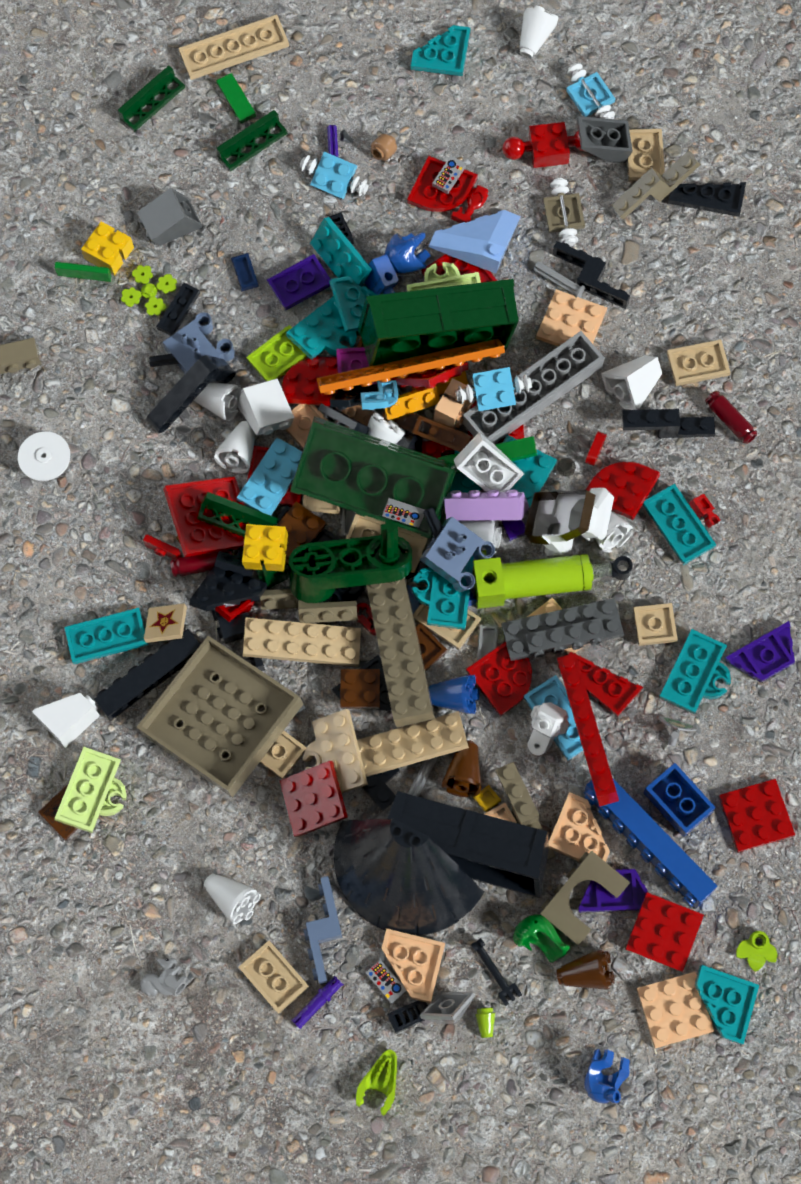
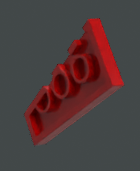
(606, 687)

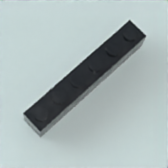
(147, 676)

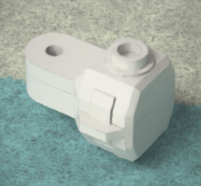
(547, 723)

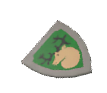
(676, 727)

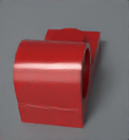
(231, 612)

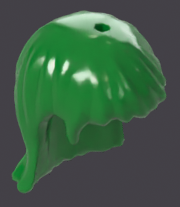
(540, 932)

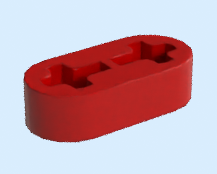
(596, 448)
(365, 622)

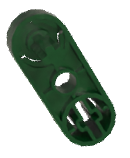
(324, 566)

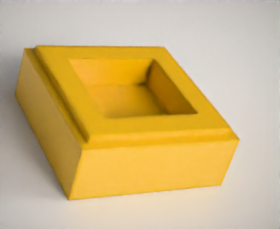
(487, 799)

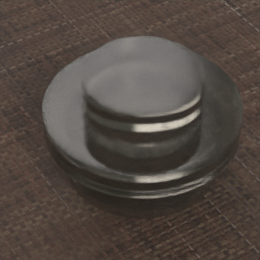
(566, 467)

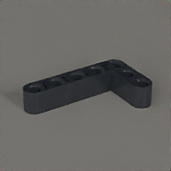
(187, 389)

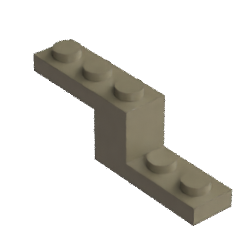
(655, 184)
(309, 611)
(517, 793)

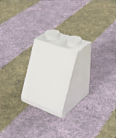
(265, 407)
(67, 717)

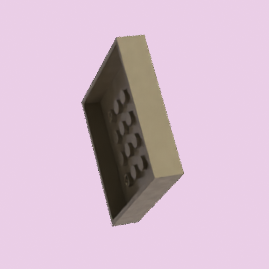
(220, 716)

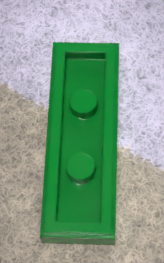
(236, 98)
(83, 271)

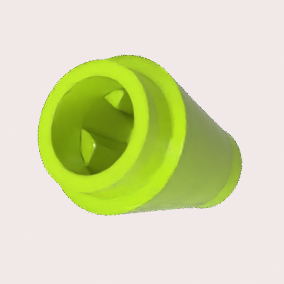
(485, 1019)

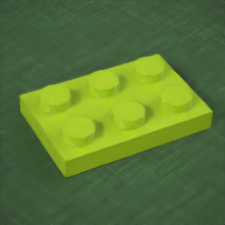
(276, 356)

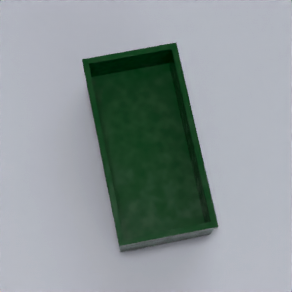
(436, 319)
(366, 471)

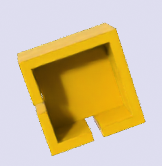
(104, 246)
(263, 544)

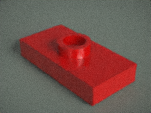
(161, 548)

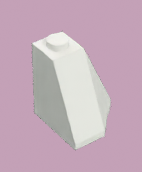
(633, 381)

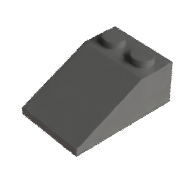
(605, 138)

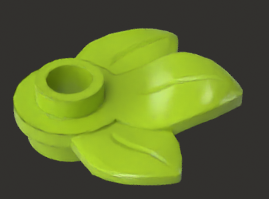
(757, 954)

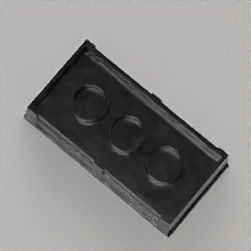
(481, 845)

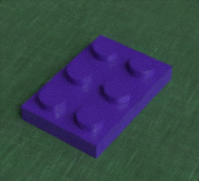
(299, 282)

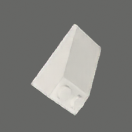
(487, 465)

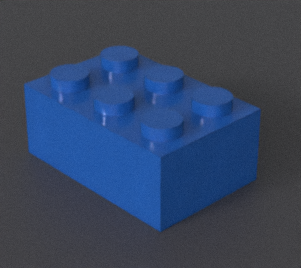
(679, 800)

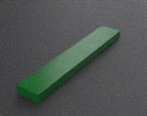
(514, 450)

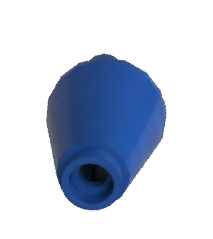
(456, 694)

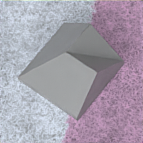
(447, 1007)

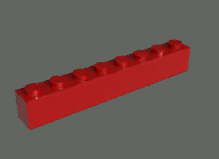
(587, 730)

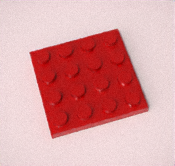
(195, 535)

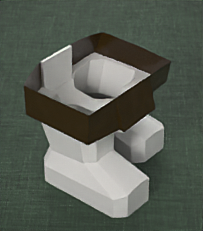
(563, 515)

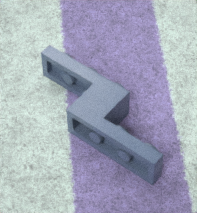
(322, 931)

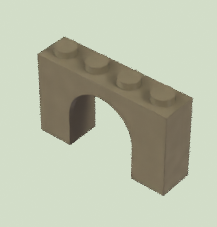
(559, 910)

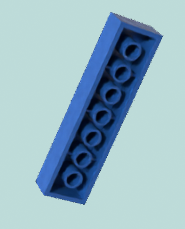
(655, 846)

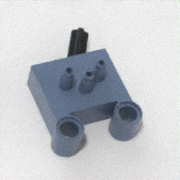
(190, 344)
(452, 549)

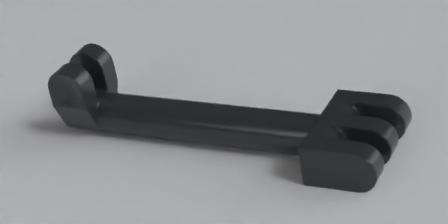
(478, 947)

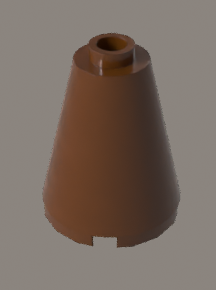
(464, 772)

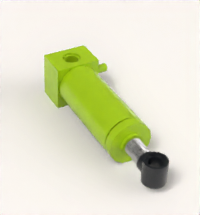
(539, 577)

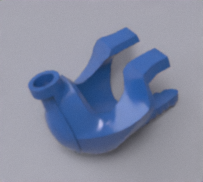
(401, 253)
(605, 1087)

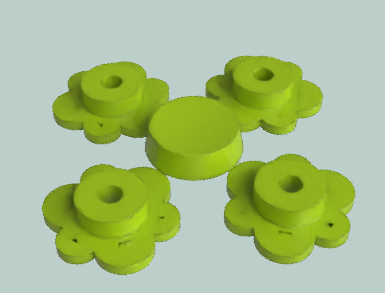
(149, 290)

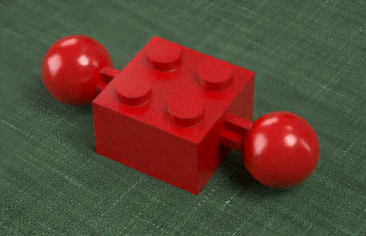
(547, 145)

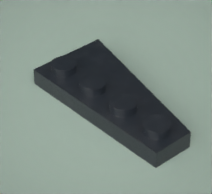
(719, 198)

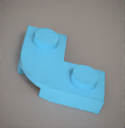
(385, 397)

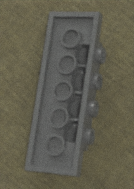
(562, 630)

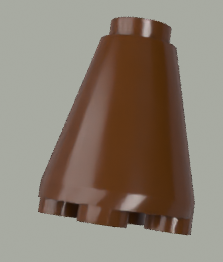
(588, 971)

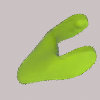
(380, 1078)

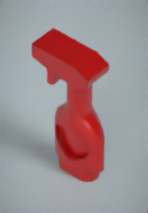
(475, 201)

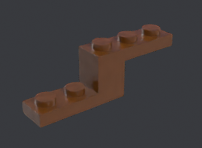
(432, 430)

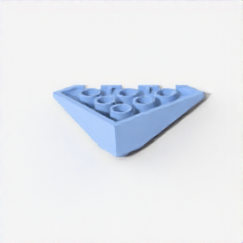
(478, 241)

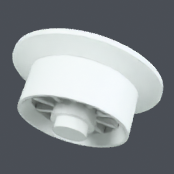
(44, 456)

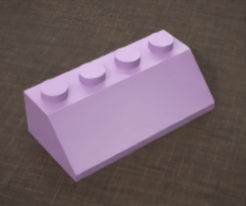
(486, 505)

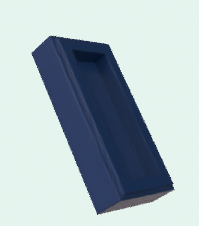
(244, 272)

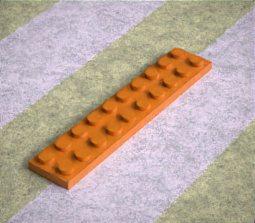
(404, 367)

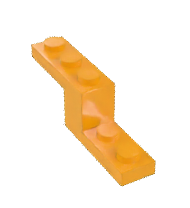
(420, 398)

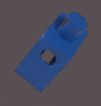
(382, 277)

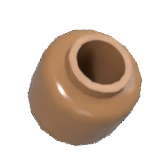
(383, 147)

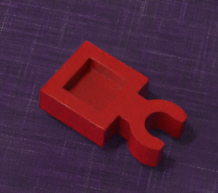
(704, 509)

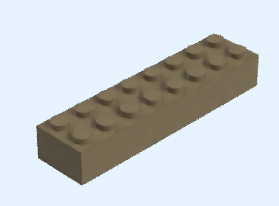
(400, 653)

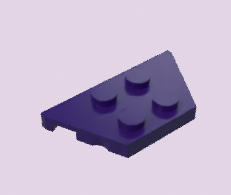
(766, 654)
(601, 900)

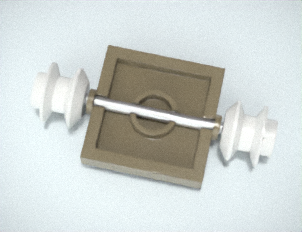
(563, 212)

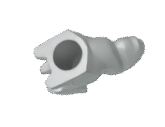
(168, 982)

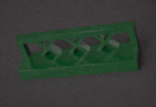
(148, 93)
(244, 138)
(234, 511)

